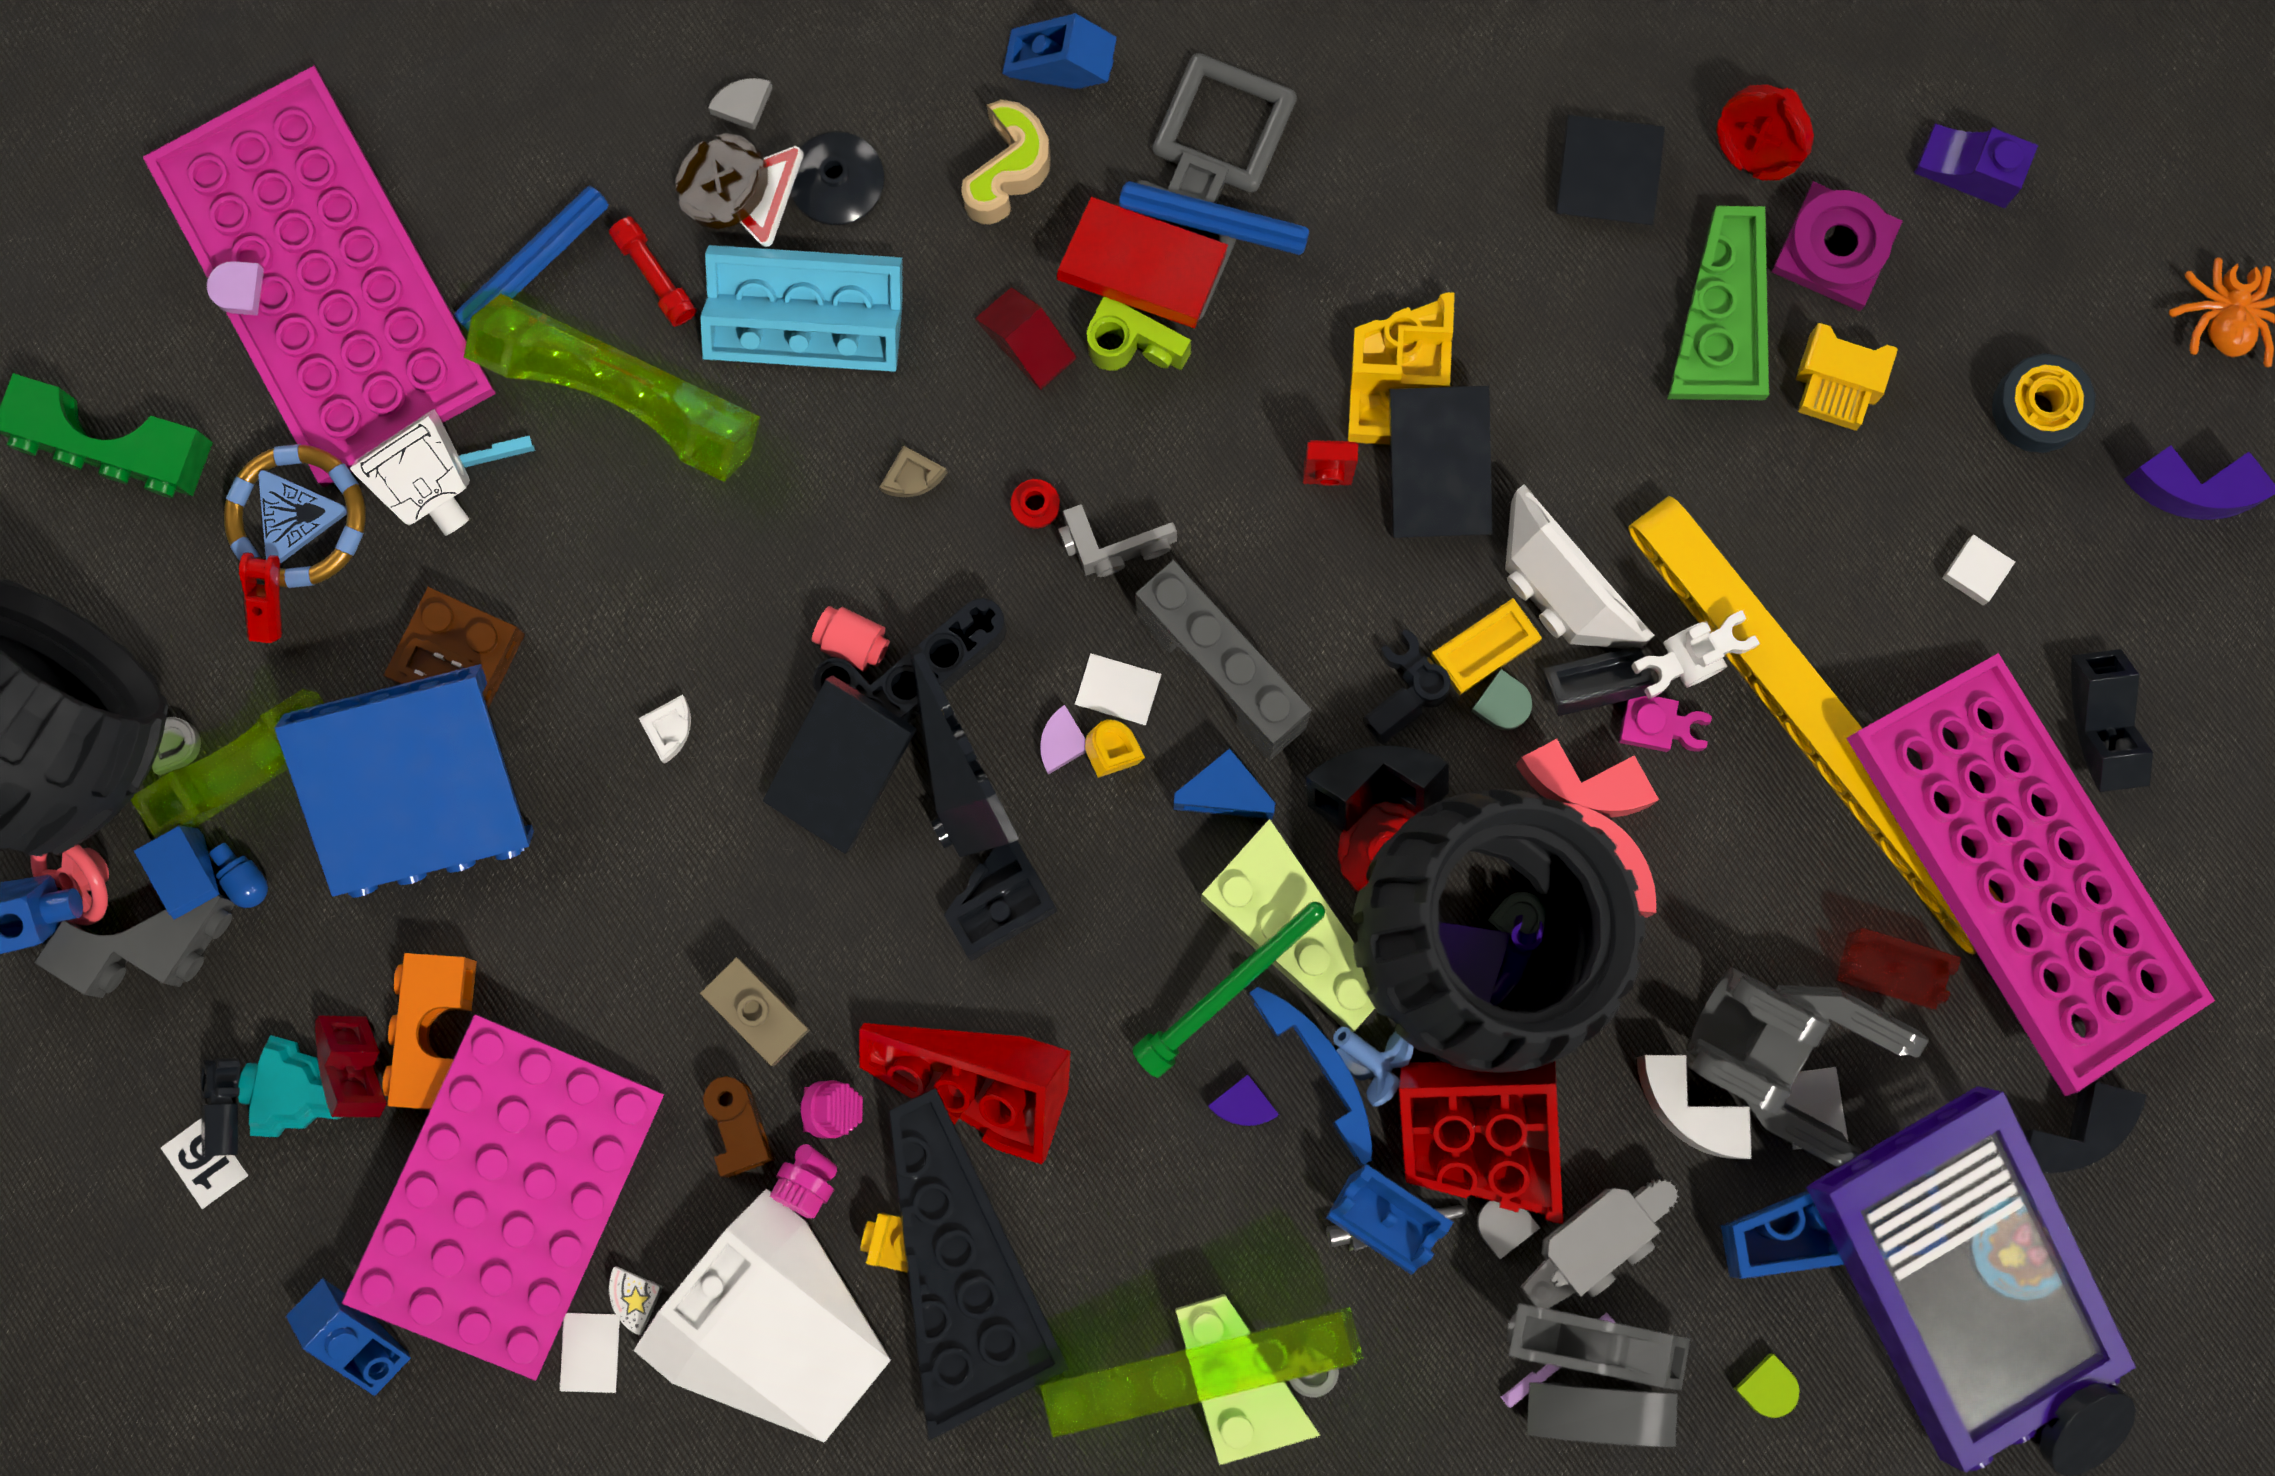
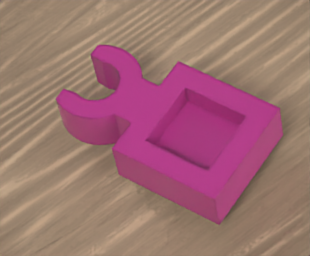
(1655, 723)

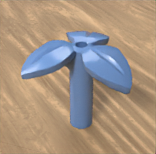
(1367, 1062)

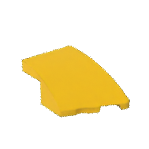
(1397, 353)

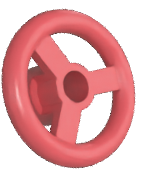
(80, 870)

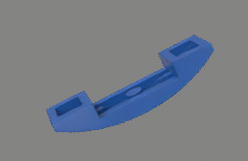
(1352, 1126)

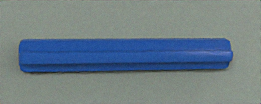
(1214, 218)
(537, 252)

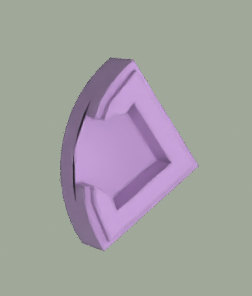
(1061, 741)

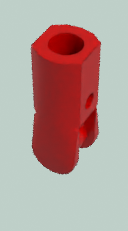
(261, 601)

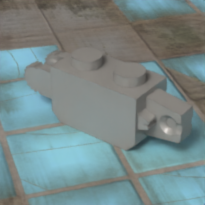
(1597, 1241)

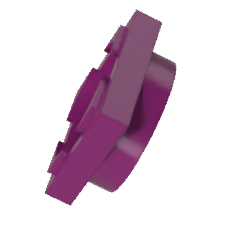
(1810, 263)

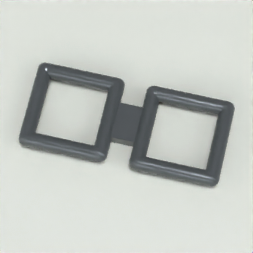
(1204, 175)

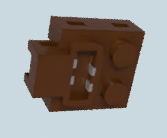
(451, 637)

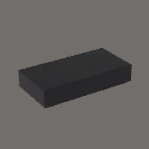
(1596, 681)

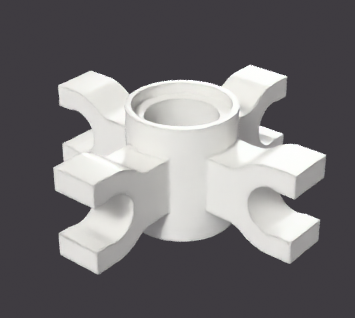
(1695, 654)

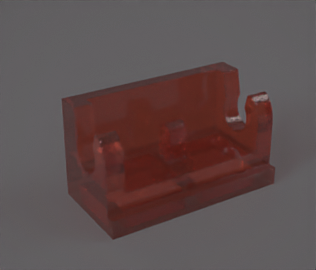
(1897, 968)

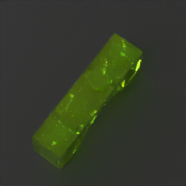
(224, 777)

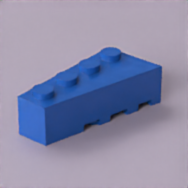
(1779, 1240)

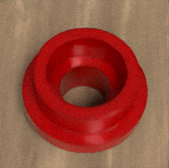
(1035, 518)

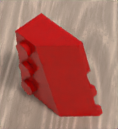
(1484, 1134)

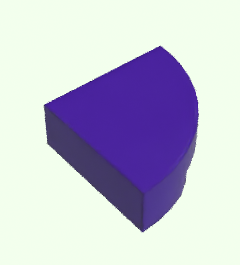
(1244, 1105)

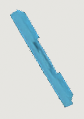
(498, 451)

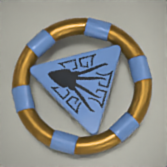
(295, 514)

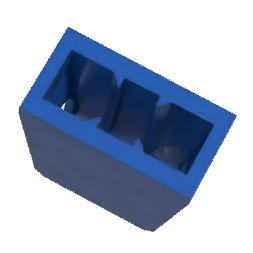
(34, 910)

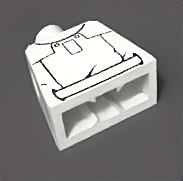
(417, 474)

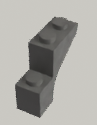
(158, 946)
(1598, 1346)

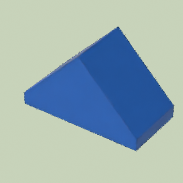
(1225, 789)
(179, 869)

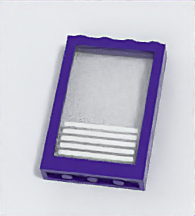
(1971, 1277)

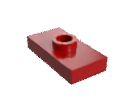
(1330, 462)

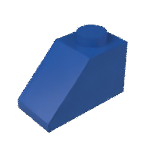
(1061, 53)

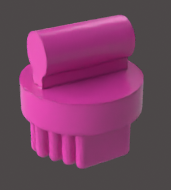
(830, 1109)
(804, 1183)

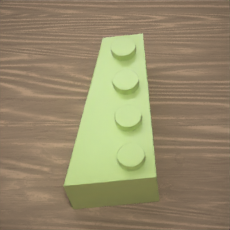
(1263, 893)

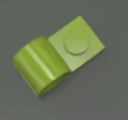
(1160, 343)

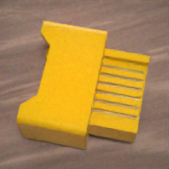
(1842, 377)

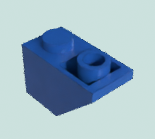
(346, 1338)

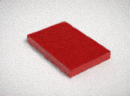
(1142, 262)

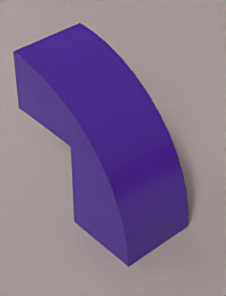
(2174, 488)

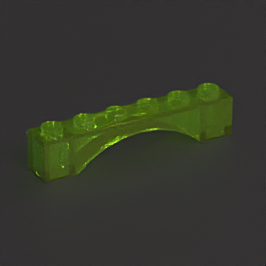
(534, 346)
(1202, 1372)

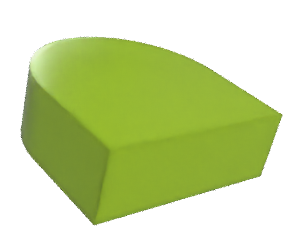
(1770, 1388)

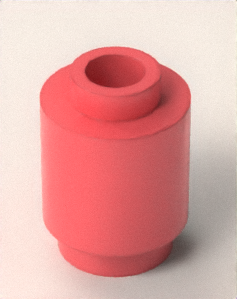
(851, 638)

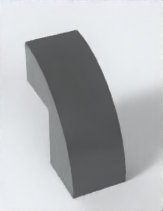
(1602, 1414)

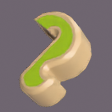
(1013, 170)

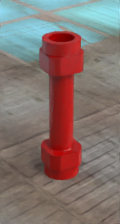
(673, 301)

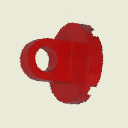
(1765, 131)

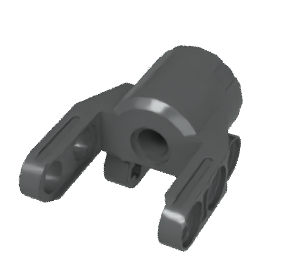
(1761, 1037)

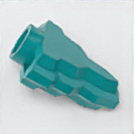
(282, 1089)

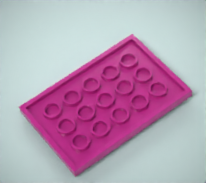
(503, 1198)

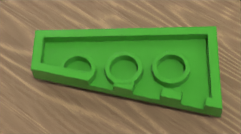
(1727, 322)

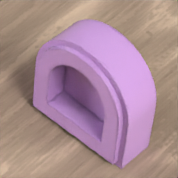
(236, 287)

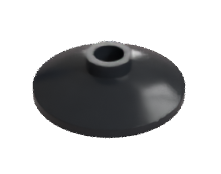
(843, 198)

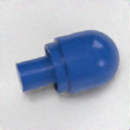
(239, 877)

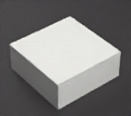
(1978, 570)

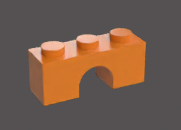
(426, 990)

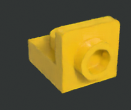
(885, 1242)

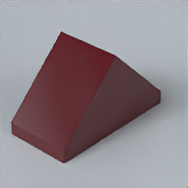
(1026, 337)

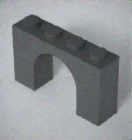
(1187, 619)

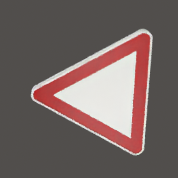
(781, 176)

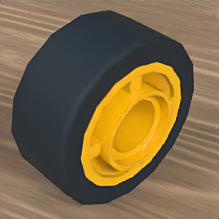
(2062, 384)

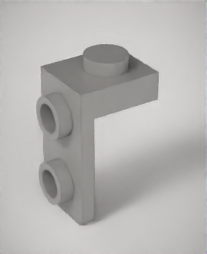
(1079, 540)

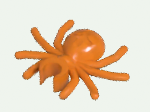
(2234, 312)

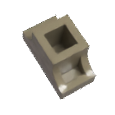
(755, 1011)

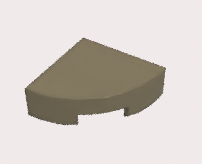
(912, 475)

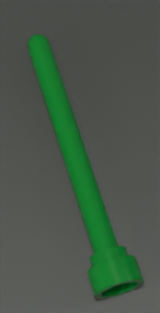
(1158, 1051)

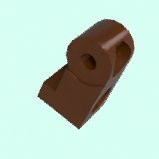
(740, 1126)

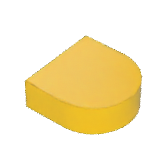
(1112, 747)

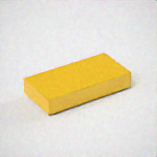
(1486, 646)

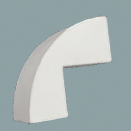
(1709, 1129)

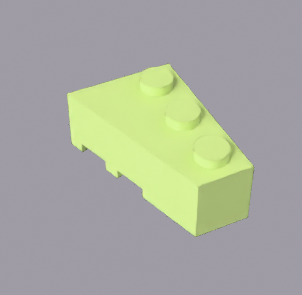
(1250, 1419)

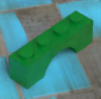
(158, 452)

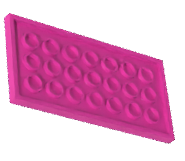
(346, 307)

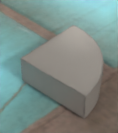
(742, 101)

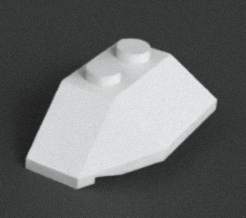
(1564, 582)

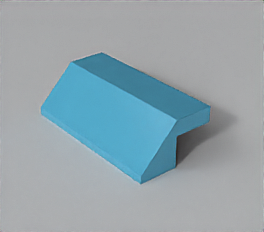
(802, 308)

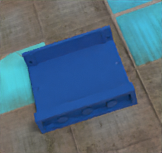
(403, 782)

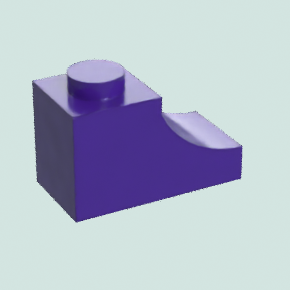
(1977, 163)

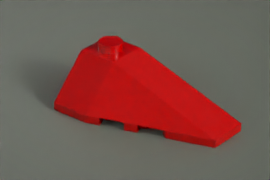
(991, 1081)

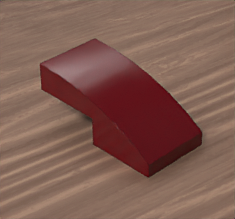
(346, 1066)

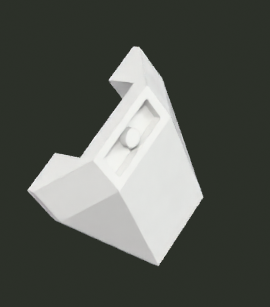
(768, 1326)

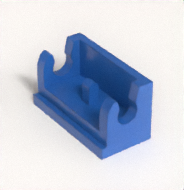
(1388, 1219)

